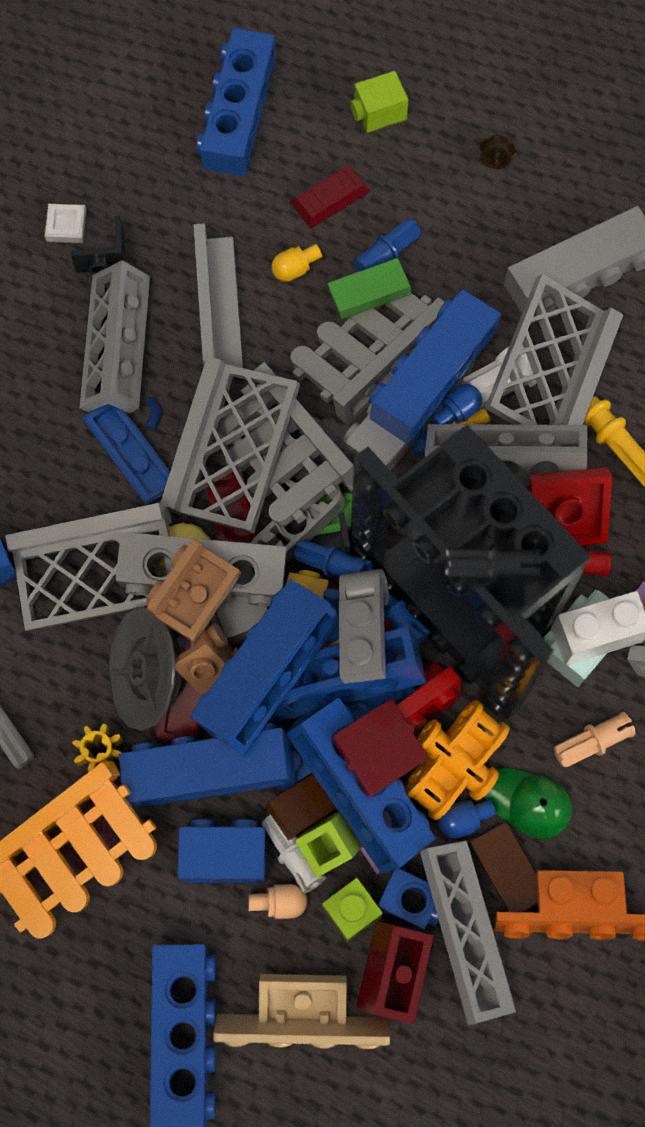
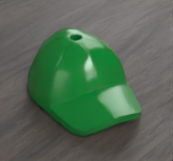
(518, 798)

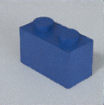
(222, 853)

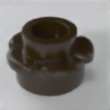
(496, 151)

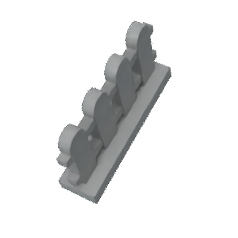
(366, 365)
(293, 458)

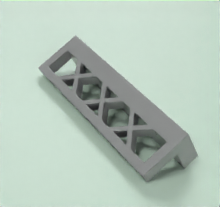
(218, 298)
(121, 334)
(467, 932)

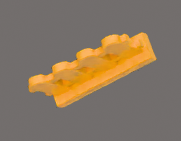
(85, 839)

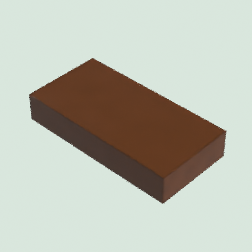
(300, 807)
(506, 868)

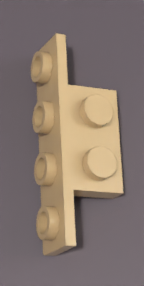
(302, 1012)

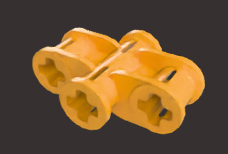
(464, 748)

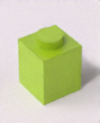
(379, 102)
(328, 844)
(352, 910)

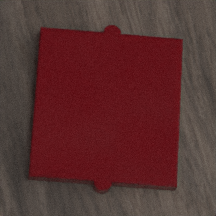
(379, 748)

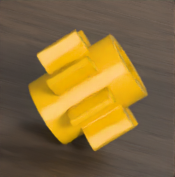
(94, 739)

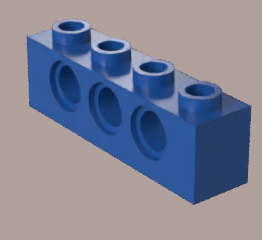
(231, 151)
(322, 681)
(385, 845)
(169, 966)

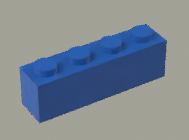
(433, 366)
(266, 666)
(205, 768)

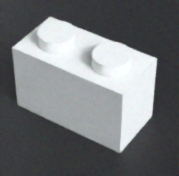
(600, 628)

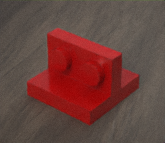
(577, 501)

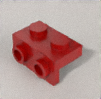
(437, 694)

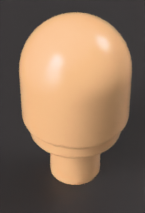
(279, 901)

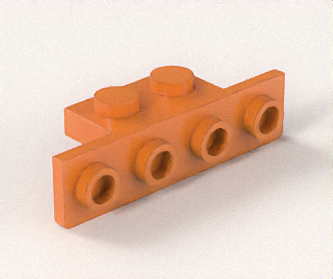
(575, 904)

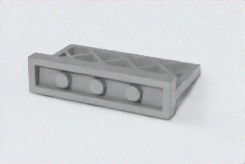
(584, 371)
(199, 434)
(78, 535)

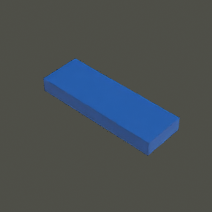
(129, 451)

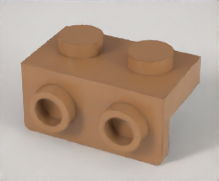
(192, 590)
(205, 659)

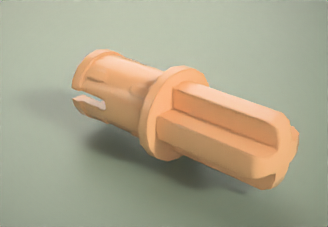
(594, 740)

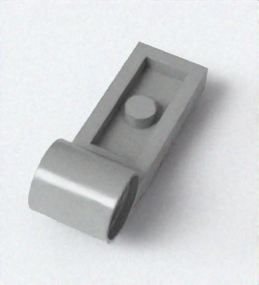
(362, 625)

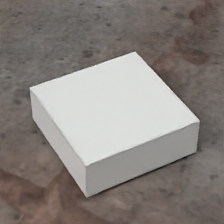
(65, 223)

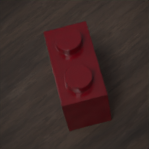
(394, 972)

